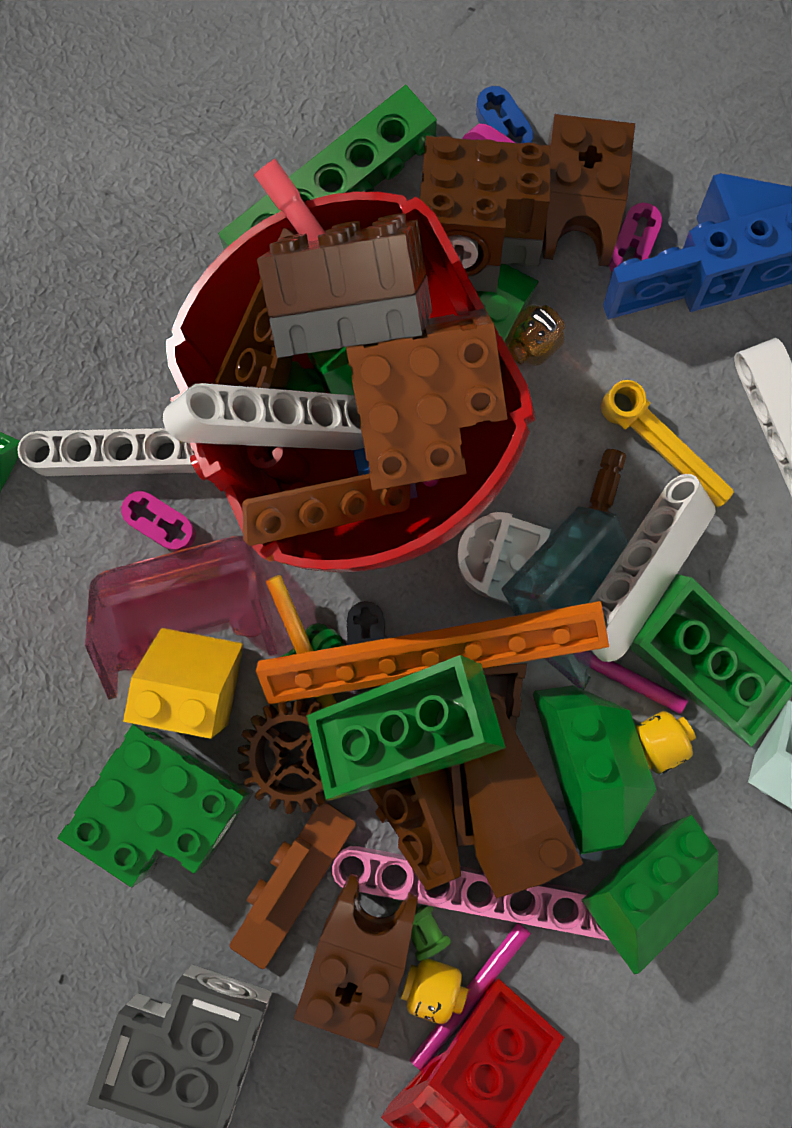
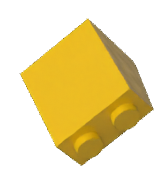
(185, 684)

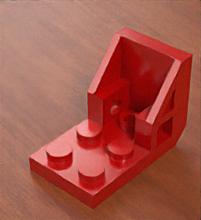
(483, 1072)

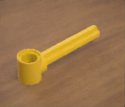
(662, 438)

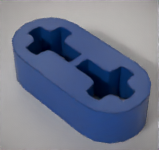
(510, 113)

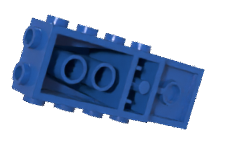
(730, 255)

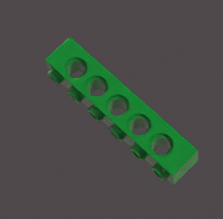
(398, 115)

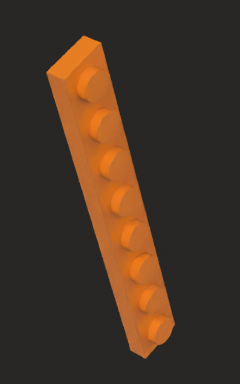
(389, 659)

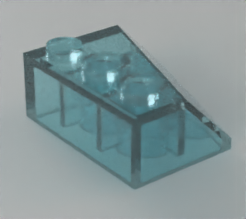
(568, 574)

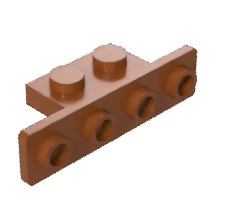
(319, 508)
(291, 885)

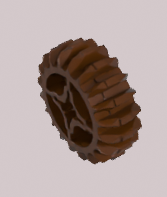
(279, 743)

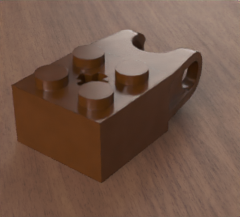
(593, 196)
(357, 968)

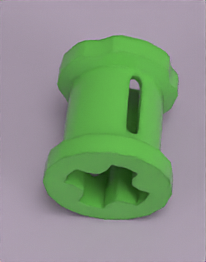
(427, 934)

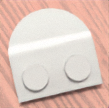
(495, 550)

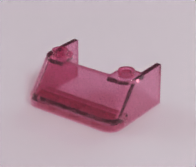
(174, 592)

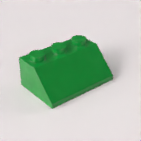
(656, 891)

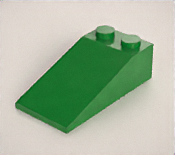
(714, 660)
(406, 728)

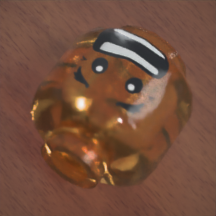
(536, 335)

